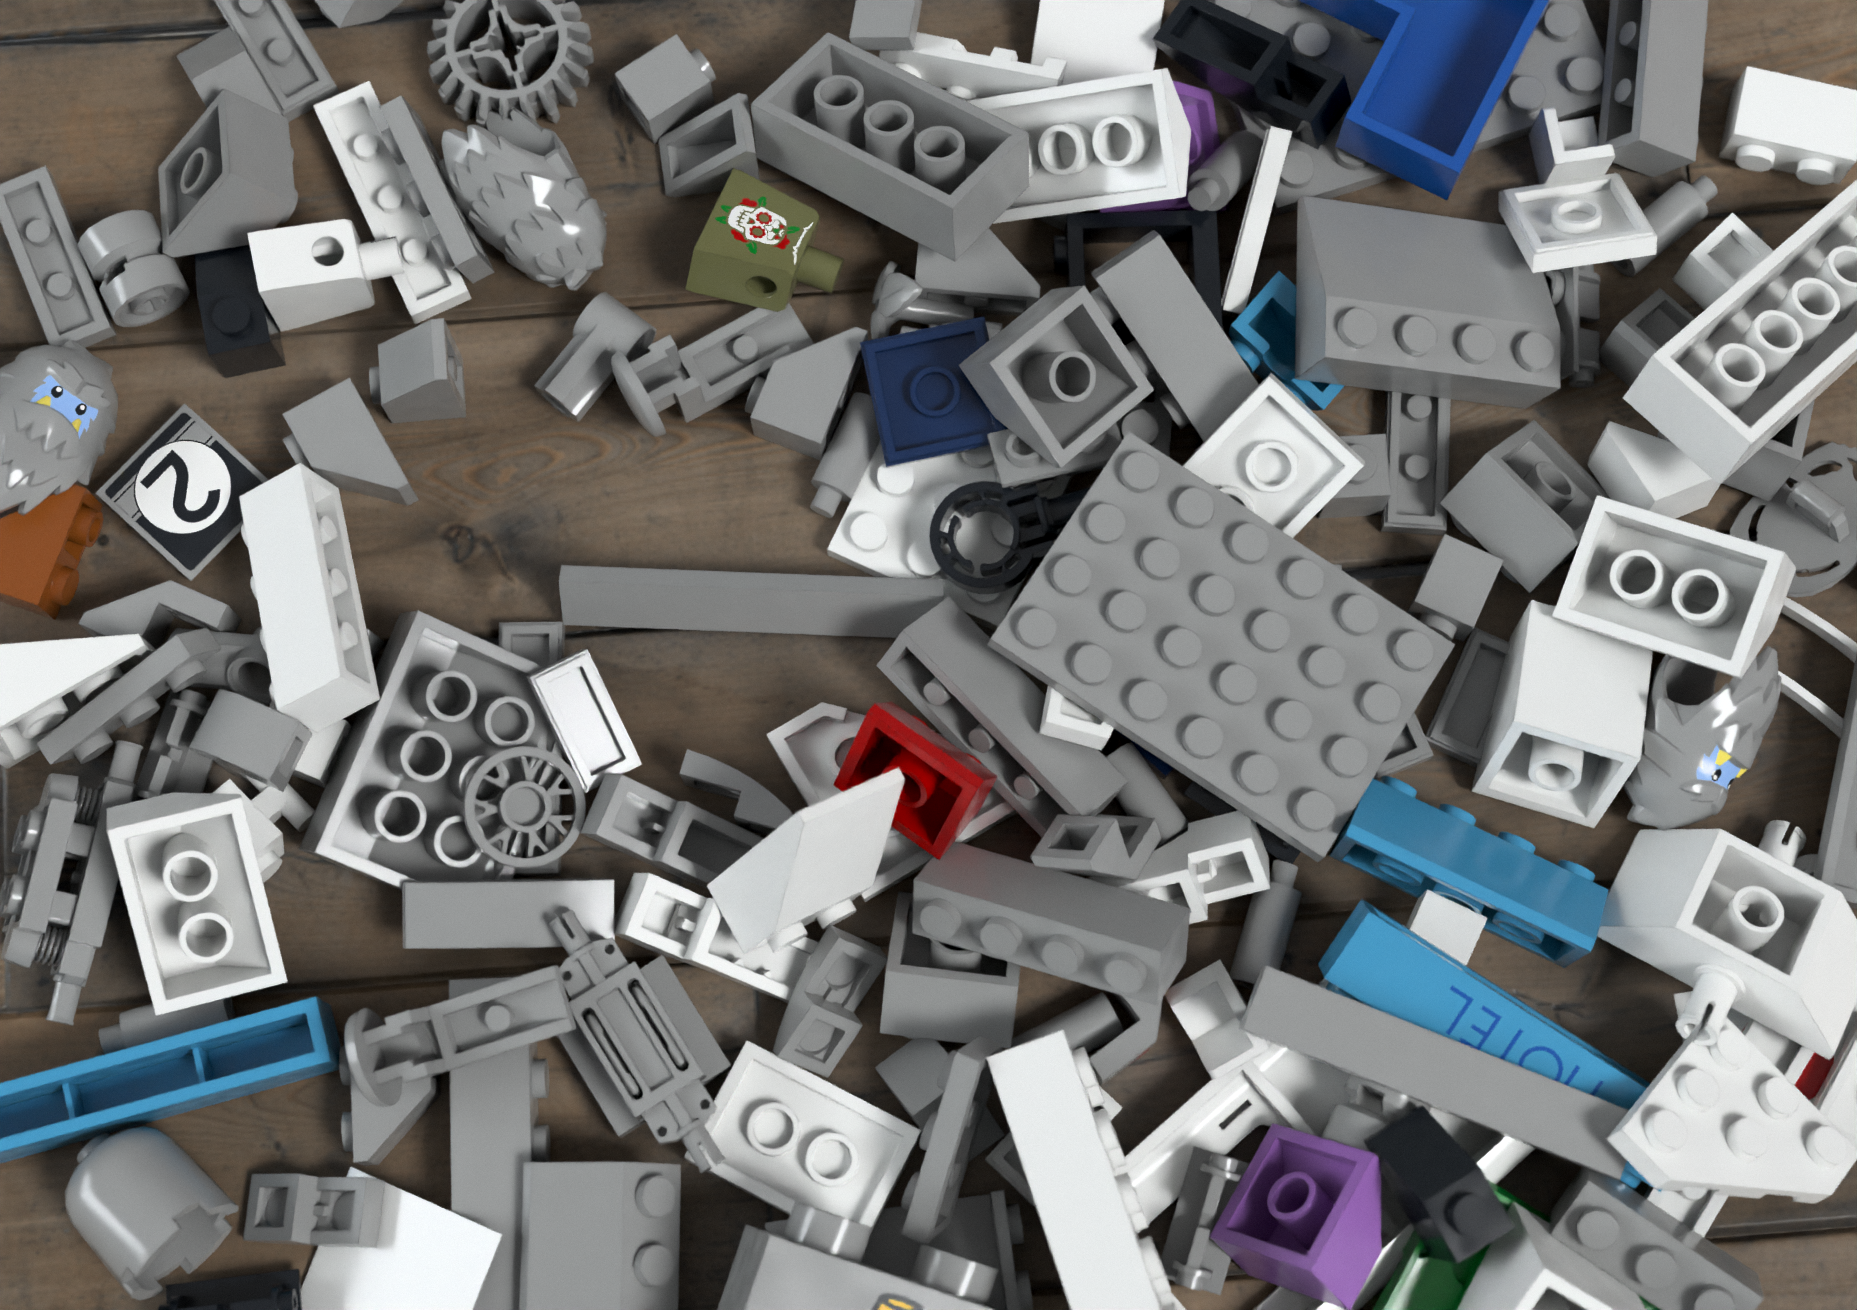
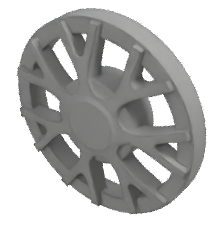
(524, 807)

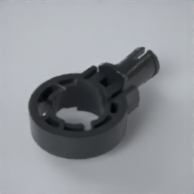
(1017, 507)

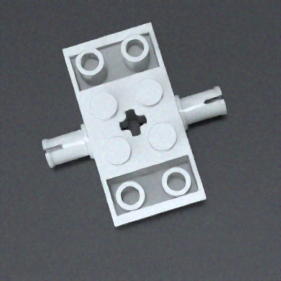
(1738, 931)

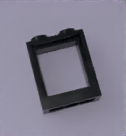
(1193, 226)

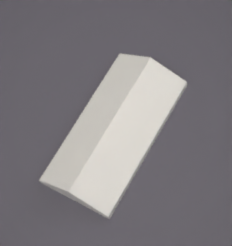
(1098, 143)

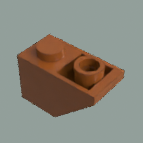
(44, 550)

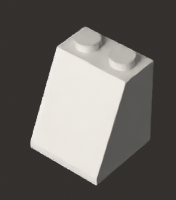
(1564, 719)

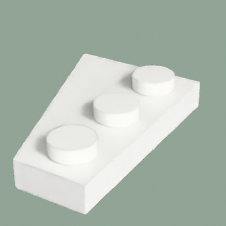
(973, 75)

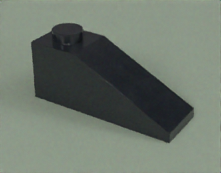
(234, 317)

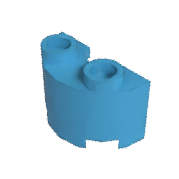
(1266, 342)

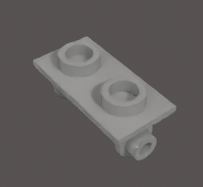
(1576, 300)
(1021, 465)
(170, 762)
(1189, 1252)

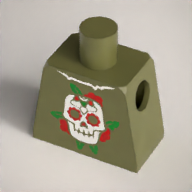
(759, 247)

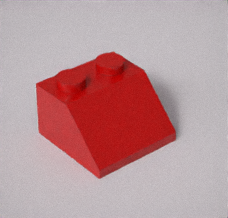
(941, 782)

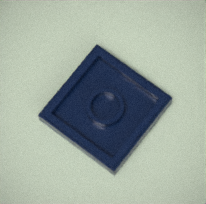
(923, 396)

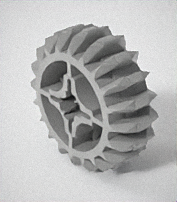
(458, 67)

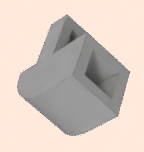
(251, 739)

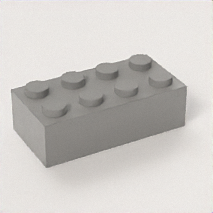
(891, 145)

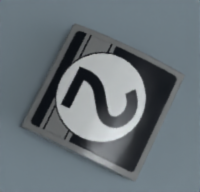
(183, 491)

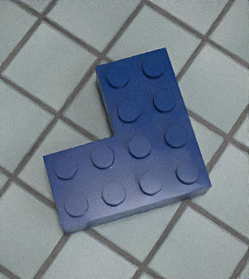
(1431, 80)

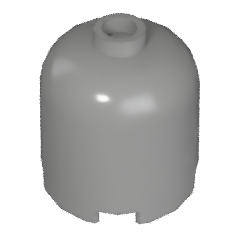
(146, 1208)

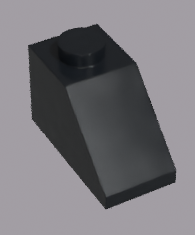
(1438, 1186)

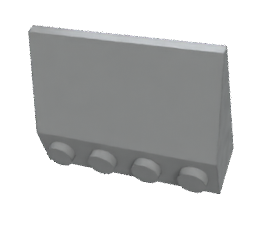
(1421, 306)
(409, 757)

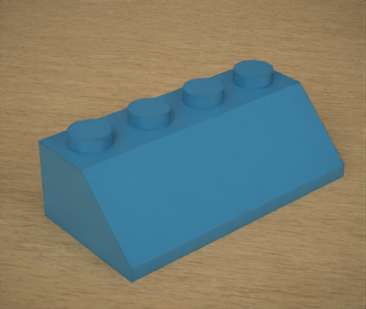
(1523, 896)

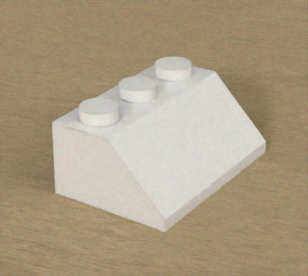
(1674, 587)
(194, 898)

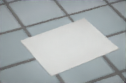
(420, 1262)

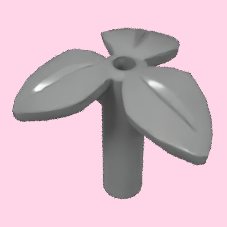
(898, 300)

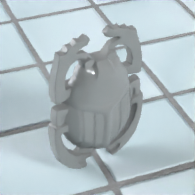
(1811, 520)

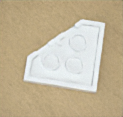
(813, 754)
(1732, 1126)

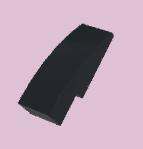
(1255, 69)

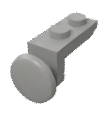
(707, 369)
(454, 1032)

